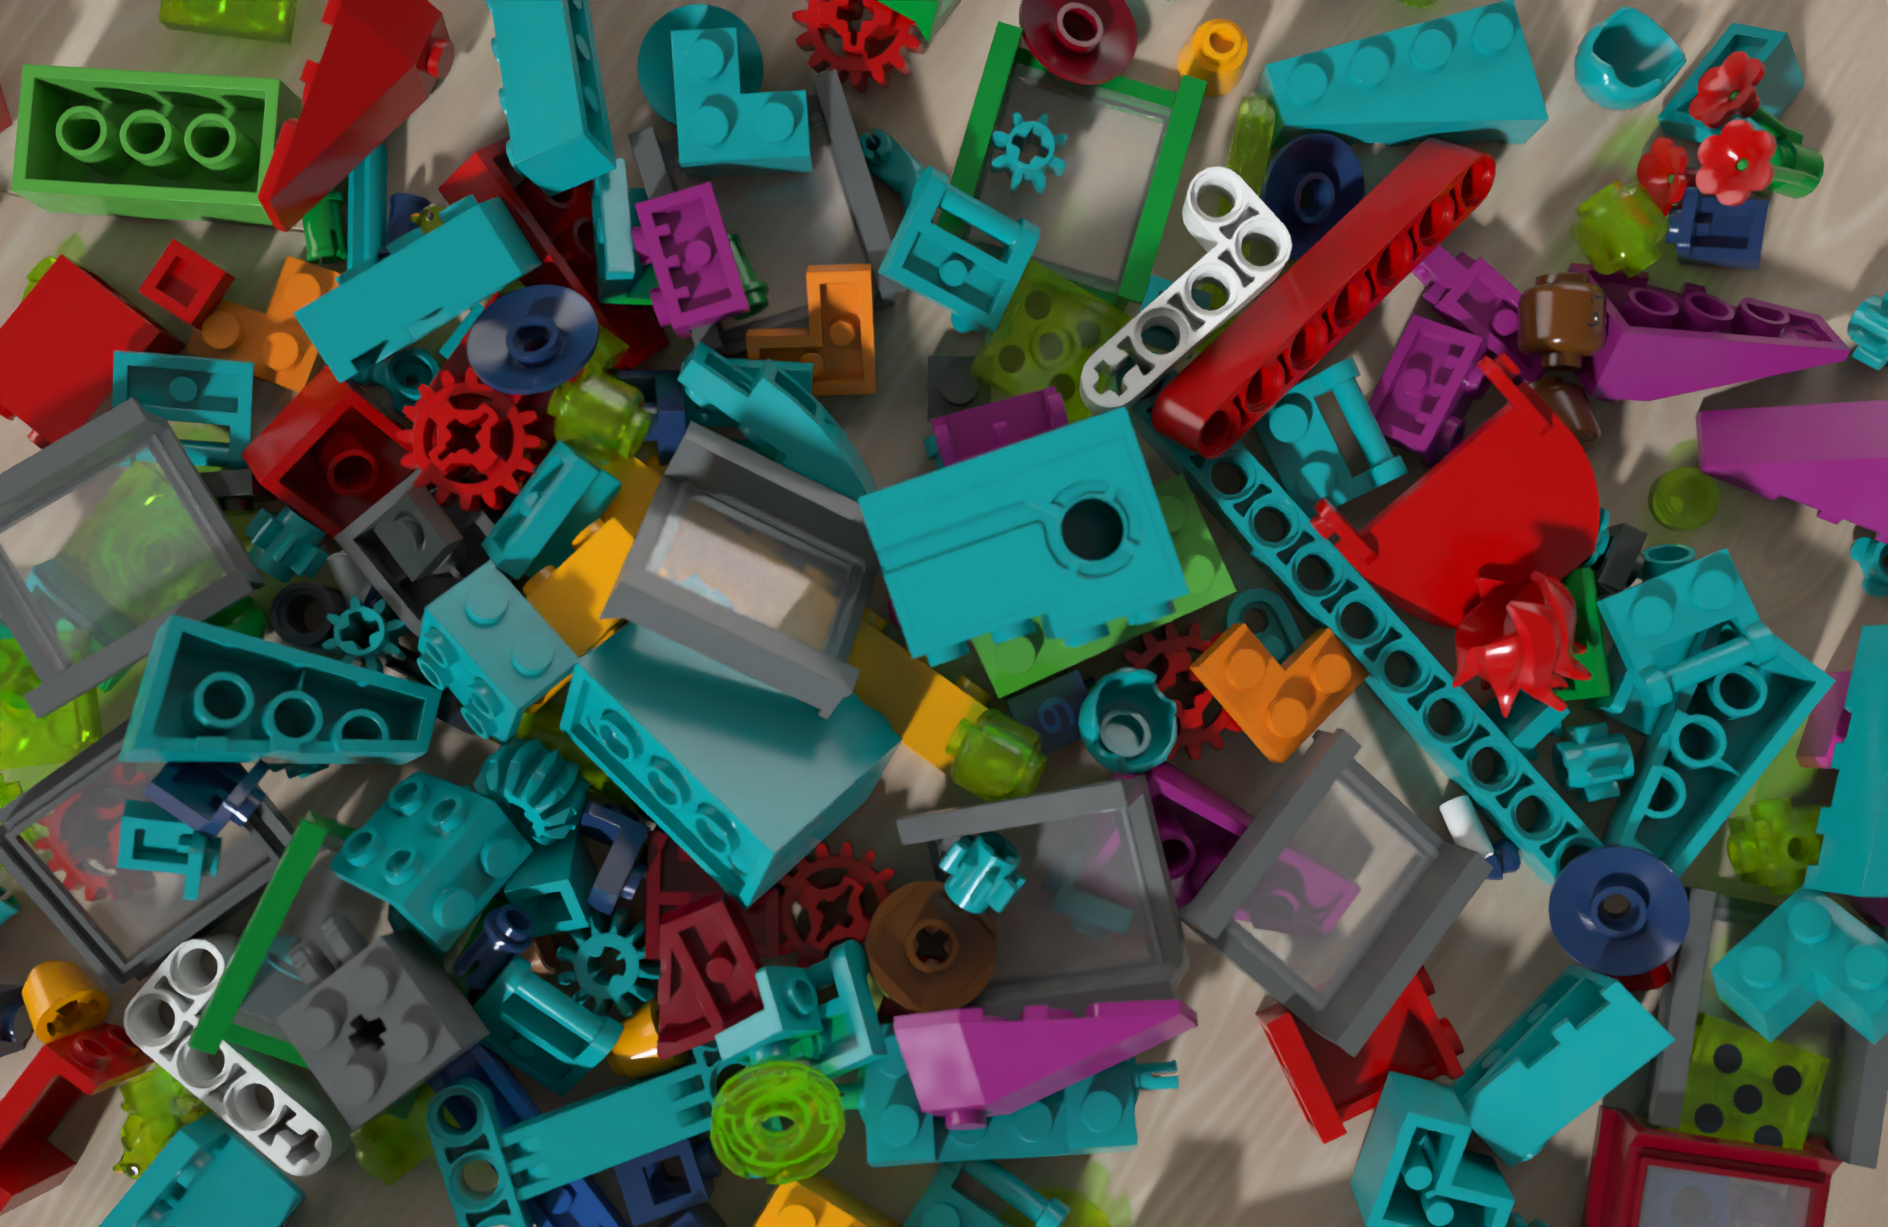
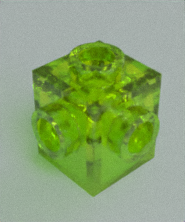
(1775, 844)

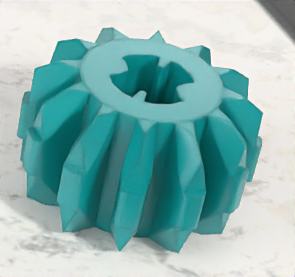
(534, 789)
(591, 976)

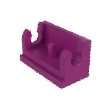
(997, 425)

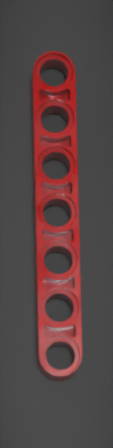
(1322, 297)

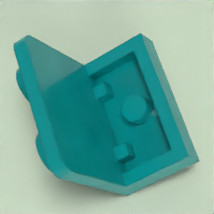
(491, 652)
(433, 855)

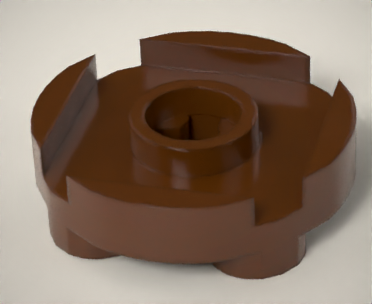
(929, 985)

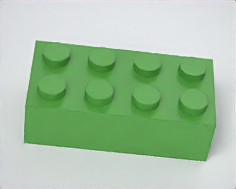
(148, 142)
(1034, 657)

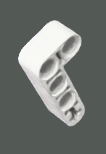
(1175, 308)
(233, 1088)

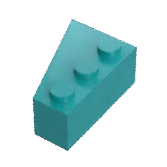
(418, 286)
(1556, 1062)

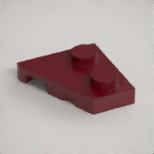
(679, 880)
(704, 974)

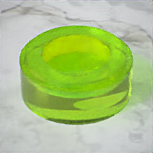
(1683, 499)

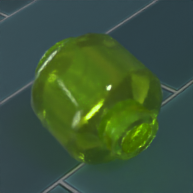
(1620, 229)
(600, 417)
(996, 756)

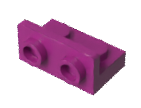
(691, 259)
(1429, 389)

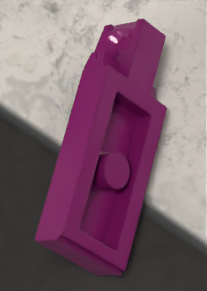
(1479, 302)

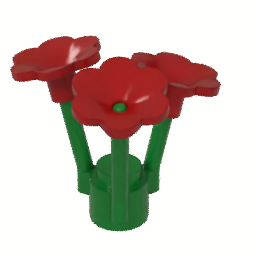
(1738, 158)

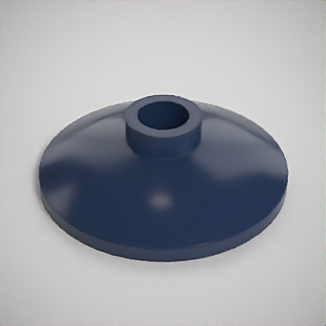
(1325, 176)
(533, 339)
(1624, 941)

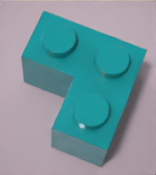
(724, 127)
(1804, 955)
(1417, 1164)

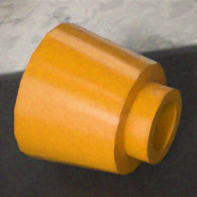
(1215, 55)
(62, 1000)
(637, 1046)

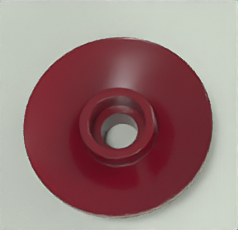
(1080, 38)

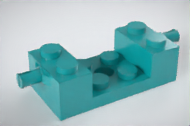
(1077, 1120)

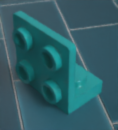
(208, 1181)

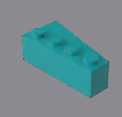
(1441, 78)
(250, 699)
(1711, 750)
(1856, 824)

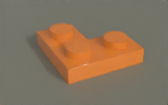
(838, 333)
(273, 339)
(1275, 701)

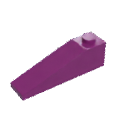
(1692, 341)

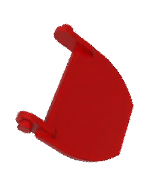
(1493, 508)

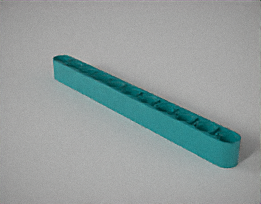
(1385, 633)

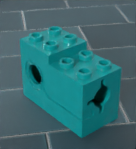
(1025, 533)
(722, 758)

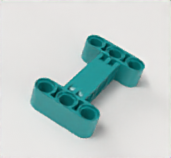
(569, 1139)

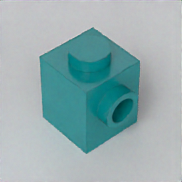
(555, 885)

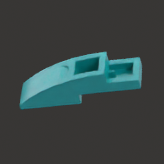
(781, 415)

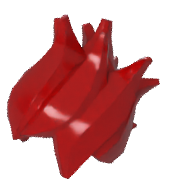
(1520, 640)

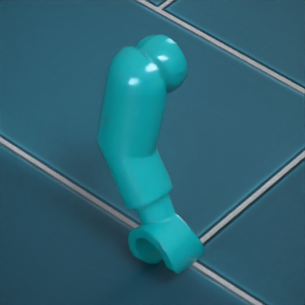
(891, 164)

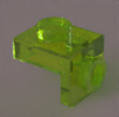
(393, 1145)

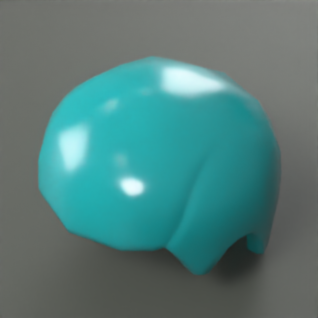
(1128, 722)

